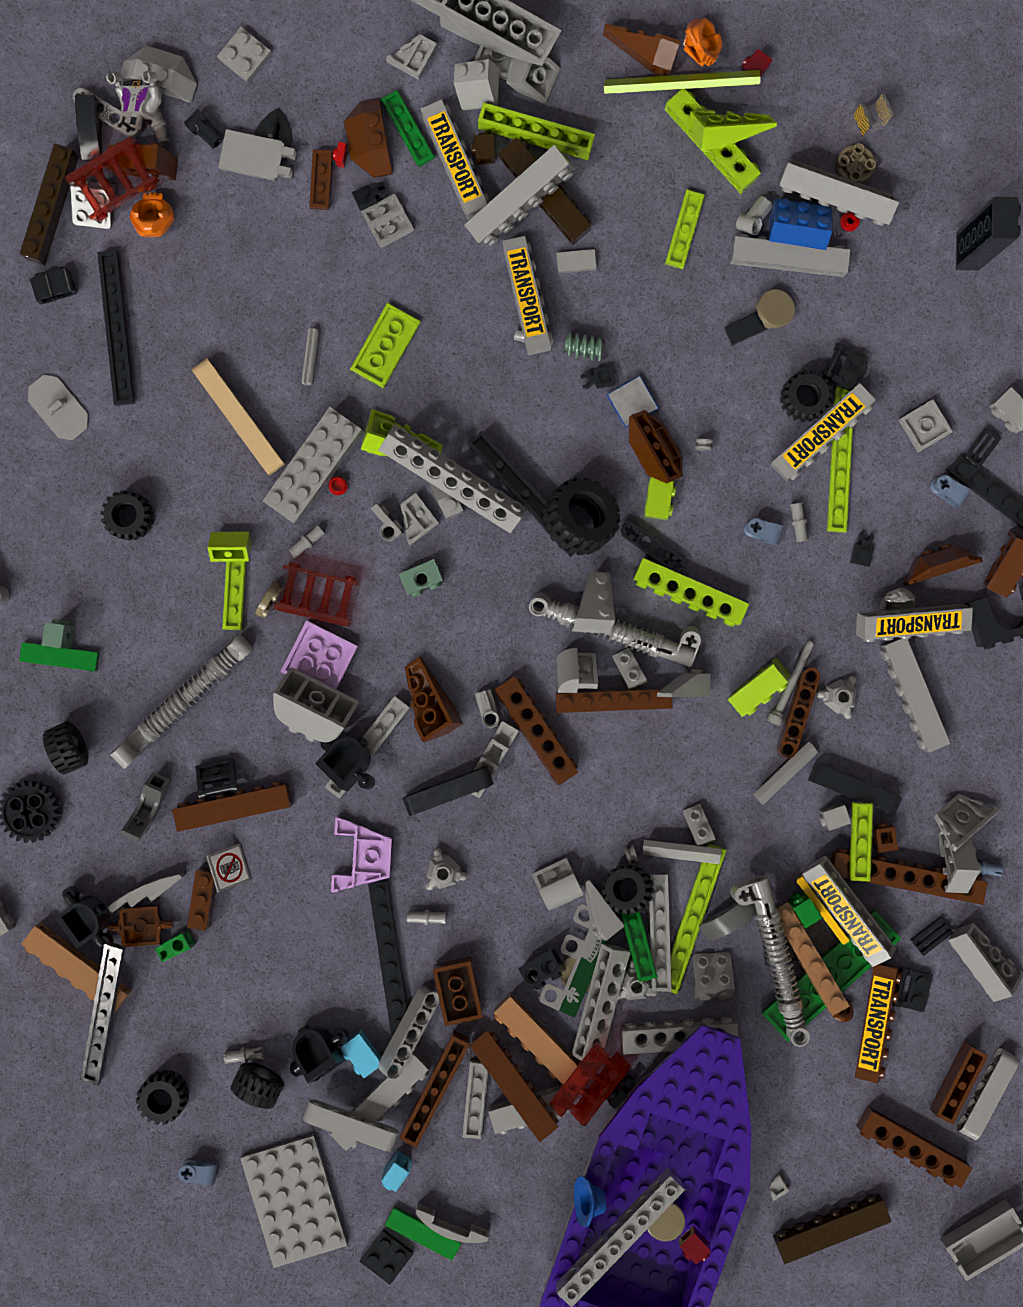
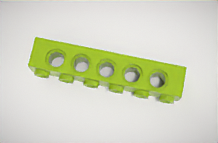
(535, 131)
(726, 165)
(737, 607)

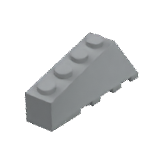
(986, 962)

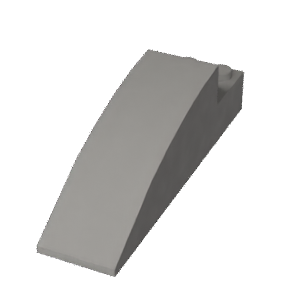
(497, 26)

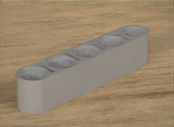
(408, 1042)
(988, 1094)
(350, 1125)

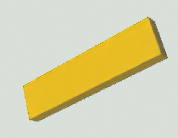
(823, 910)

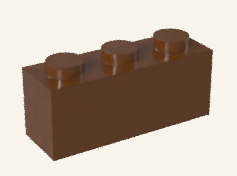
(202, 900)

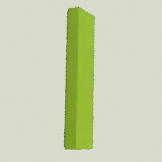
(684, 229)
(234, 596)
(861, 841)

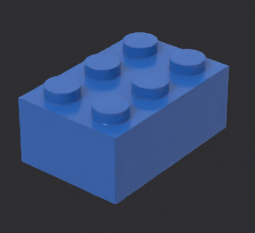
(800, 224)

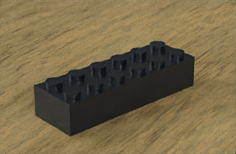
(987, 233)

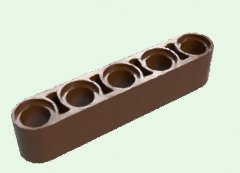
(805, 705)

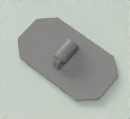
(57, 407)

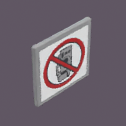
(228, 867)

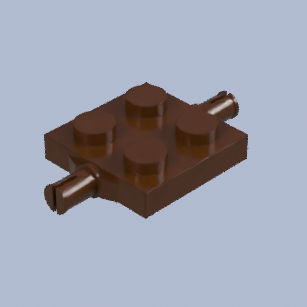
(140, 926)

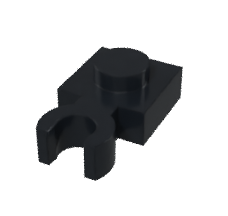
(367, 196)
(602, 377)
(862, 553)
(620, 1090)

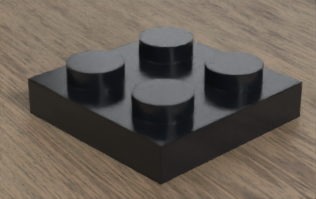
(386, 1256)

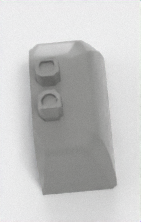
(312, 707)

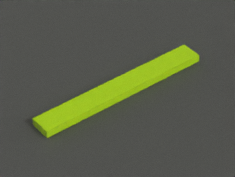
(682, 81)
(839, 475)
(692, 919)

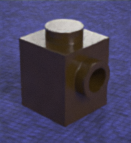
(483, 148)

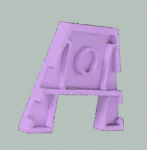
(370, 856)

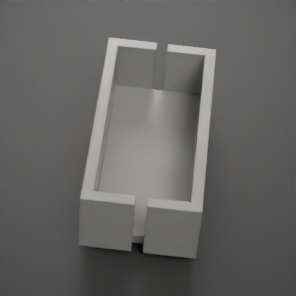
(984, 1240)

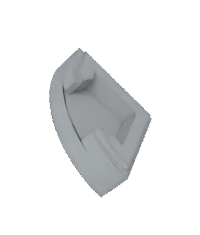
(778, 1187)

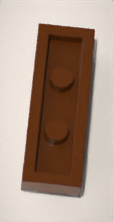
(321, 179)

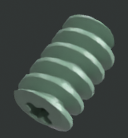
(583, 346)

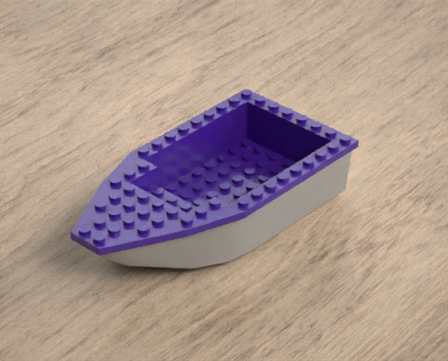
(696, 1124)

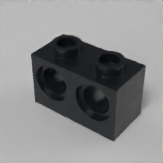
(540, 965)

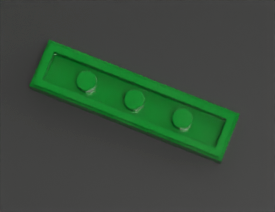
(407, 128)
(59, 657)
(639, 947)
(419, 1232)

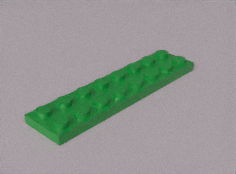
(845, 965)

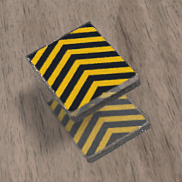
(880, 111)

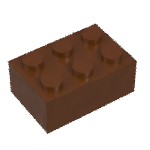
(458, 991)

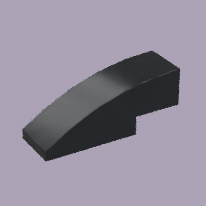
(88, 126)

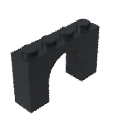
(986, 629)

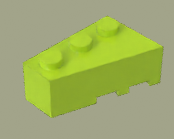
(760, 688)

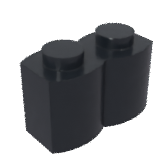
(53, 285)

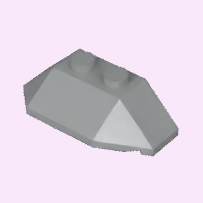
(171, 71)

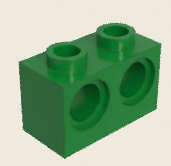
(804, 909)

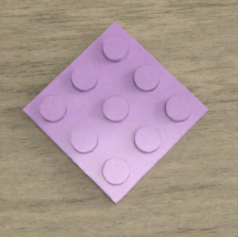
(320, 655)

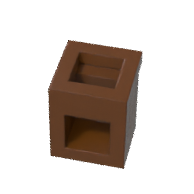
(890, 840)

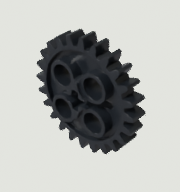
(46, 809)

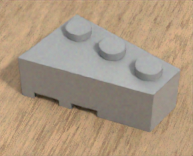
(960, 865)

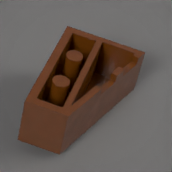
(153, 158)

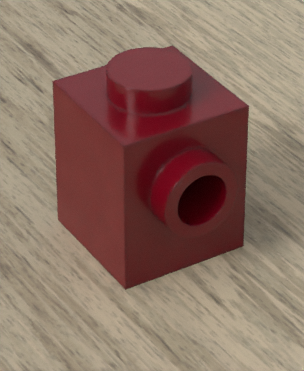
(757, 61)
(694, 1246)

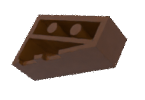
(1008, 568)

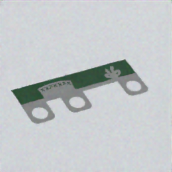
(571, 997)

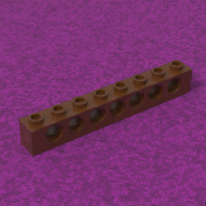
(918, 871)

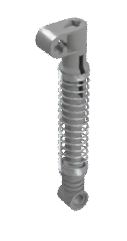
(654, 644)
(151, 728)
(789, 1006)

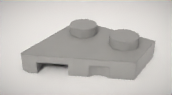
(414, 56)
(417, 519)

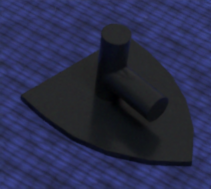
(275, 127)

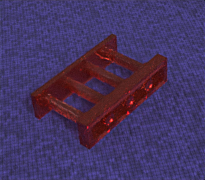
(111, 158)
(304, 609)
(598, 1091)

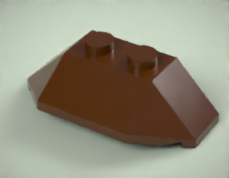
(368, 139)
(654, 447)
(940, 562)

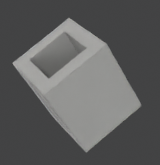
(834, 817)

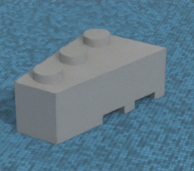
(596, 605)

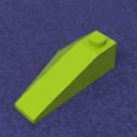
(719, 131)
(379, 426)

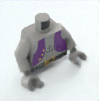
(138, 98)

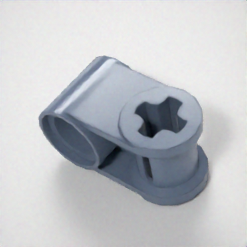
(952, 493)
(767, 531)
(201, 1172)

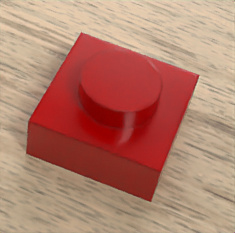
(340, 154)

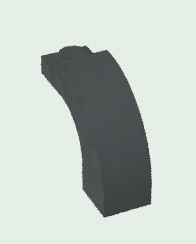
(147, 807)
(727, 920)

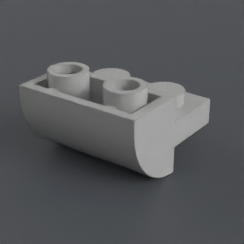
(576, 671)
(557, 884)

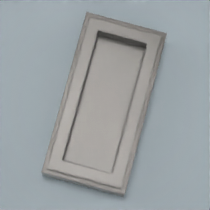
(576, 261)

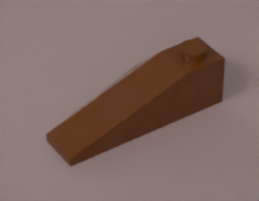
(653, 53)
(432, 707)

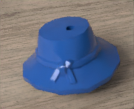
(588, 1201)

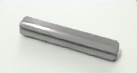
(310, 356)

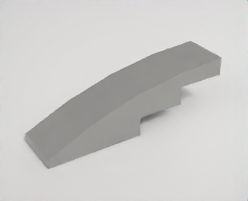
(497, 749)
(151, 890)

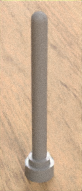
(776, 716)

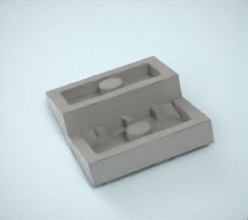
(387, 221)

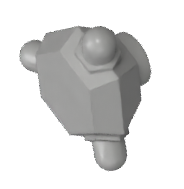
(840, 696)
(443, 871)
(632, 988)

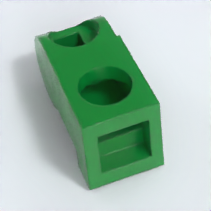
(175, 946)

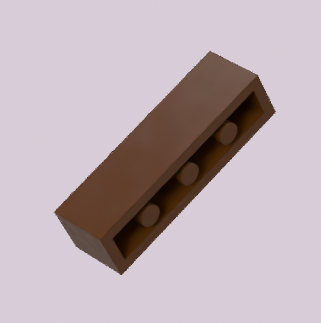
(958, 1082)

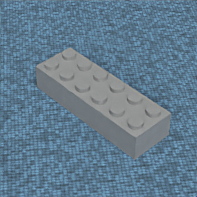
(838, 191)
(520, 197)
(313, 466)

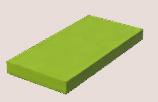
(385, 345)

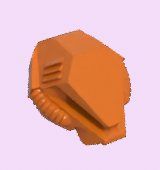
(702, 41)
(152, 215)

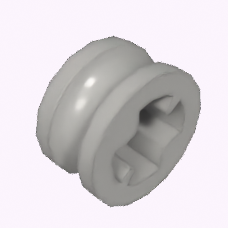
(704, 444)
(631, 854)

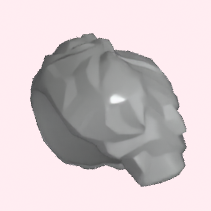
(897, 599)

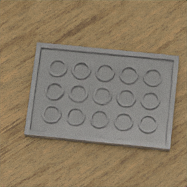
(294, 1200)

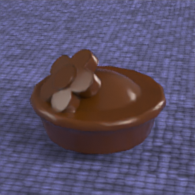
(845, 1015)

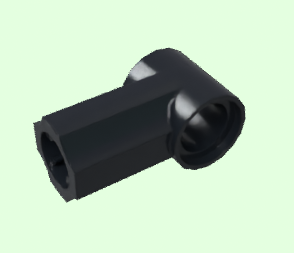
(201, 126)

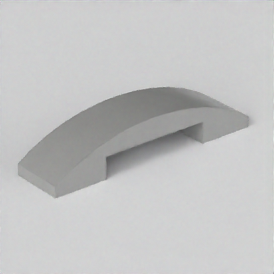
(473, 1235)

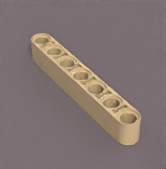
(238, 416)

